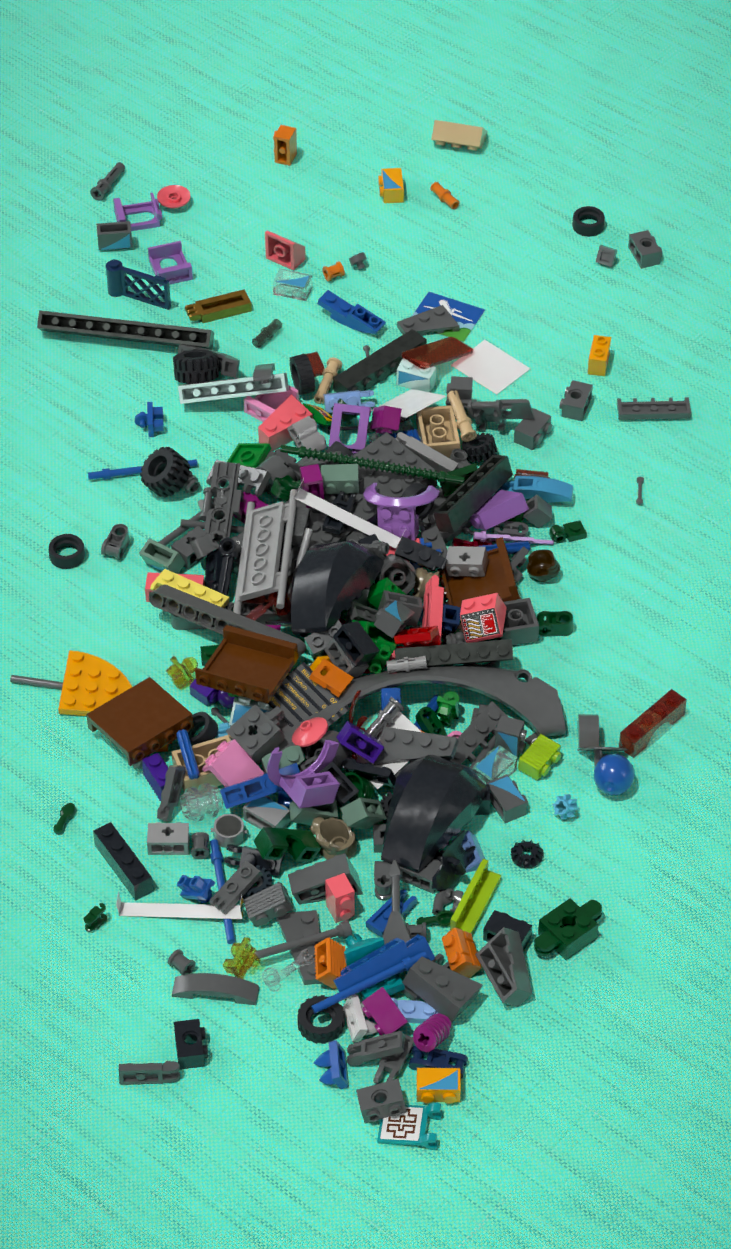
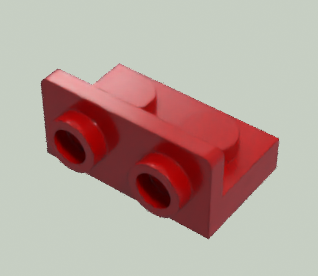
(418, 637)

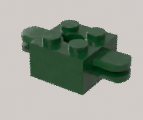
(578, 929)

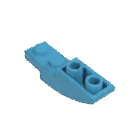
(546, 488)

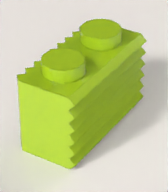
(539, 757)

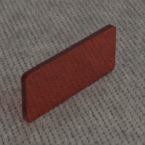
(437, 352)

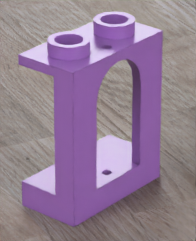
(151, 207)
(174, 274)
(364, 412)

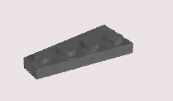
(412, 745)
(296, 926)

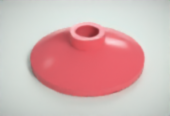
(173, 196)
(310, 732)

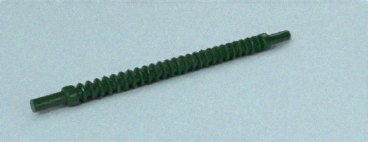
(440, 476)

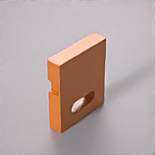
(335, 679)

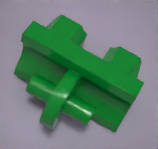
(379, 661)
(448, 707)

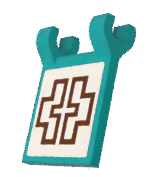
(410, 1127)

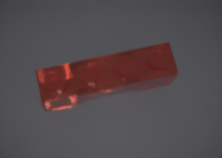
(639, 732)

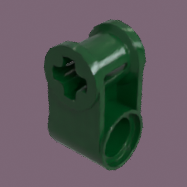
(556, 623)

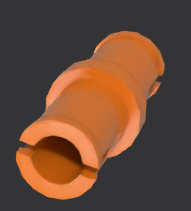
(444, 195)

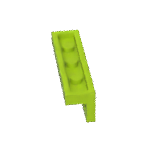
(475, 899)

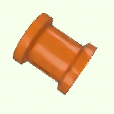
(333, 271)

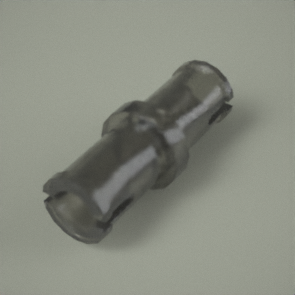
(267, 333)

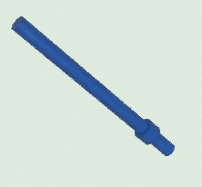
(107, 473)
(217, 860)
(405, 964)

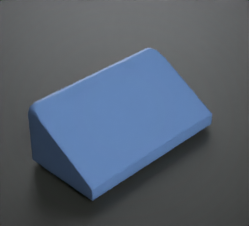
(468, 841)

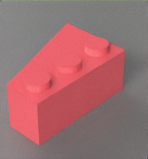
(274, 428)

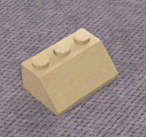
(458, 135)

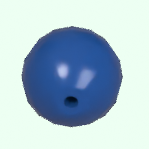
(614, 774)

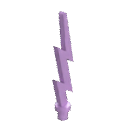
(482, 536)

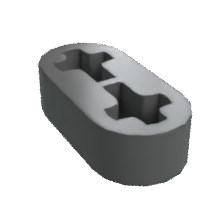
(512, 529)

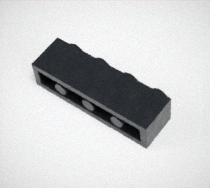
(123, 861)

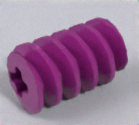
(432, 1032)

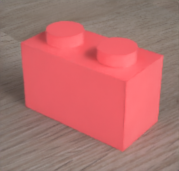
(340, 898)

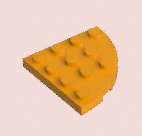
(89, 683)

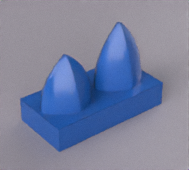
(336, 1059)

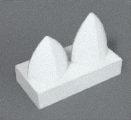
(355, 1019)

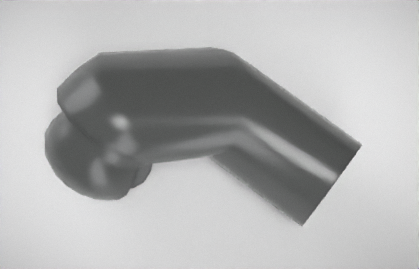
(442, 899)

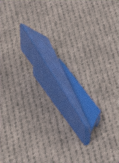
(382, 959)

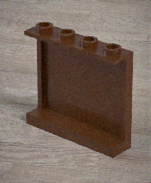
(498, 579)
(248, 664)
(141, 720)

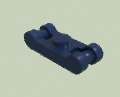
(437, 1059)

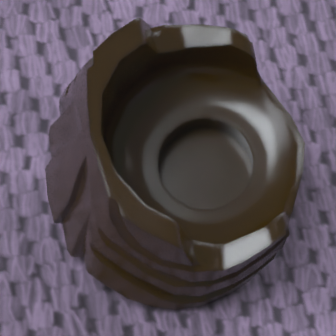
(542, 565)

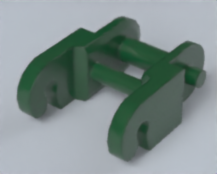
(93, 918)

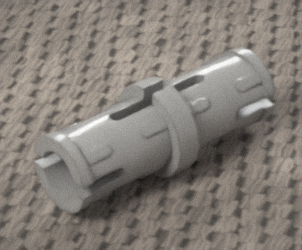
(406, 664)

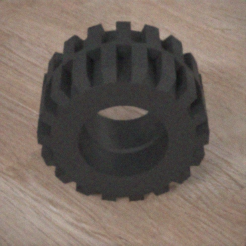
(195, 366)
(165, 472)

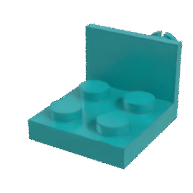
(359, 948)

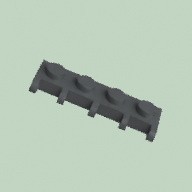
(654, 409)
(248, 477)
(477, 732)

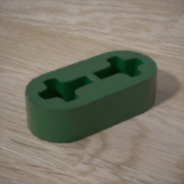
(429, 724)

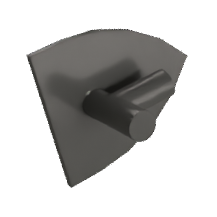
(598, 752)

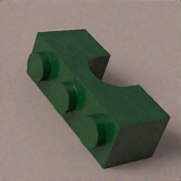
(275, 841)

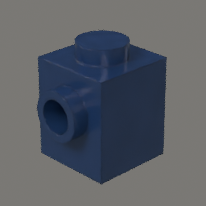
(450, 618)

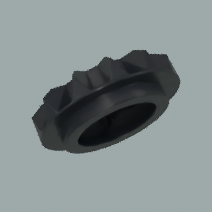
(526, 860)

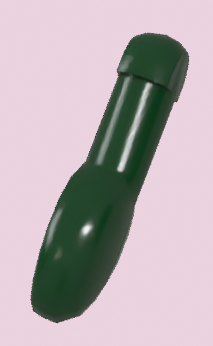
(66, 813)
(442, 918)

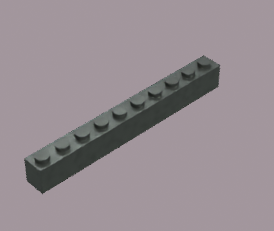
(124, 330)

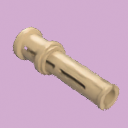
(328, 373)
(463, 422)

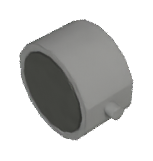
(229, 830)

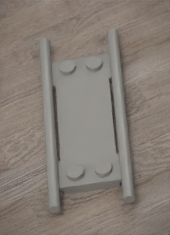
(262, 552)

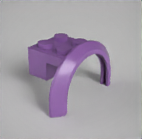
(399, 513)
(309, 786)

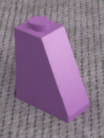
(498, 509)

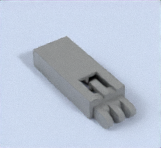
(430, 456)

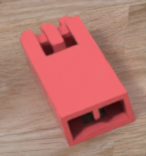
(433, 604)

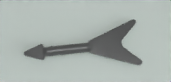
(396, 925)

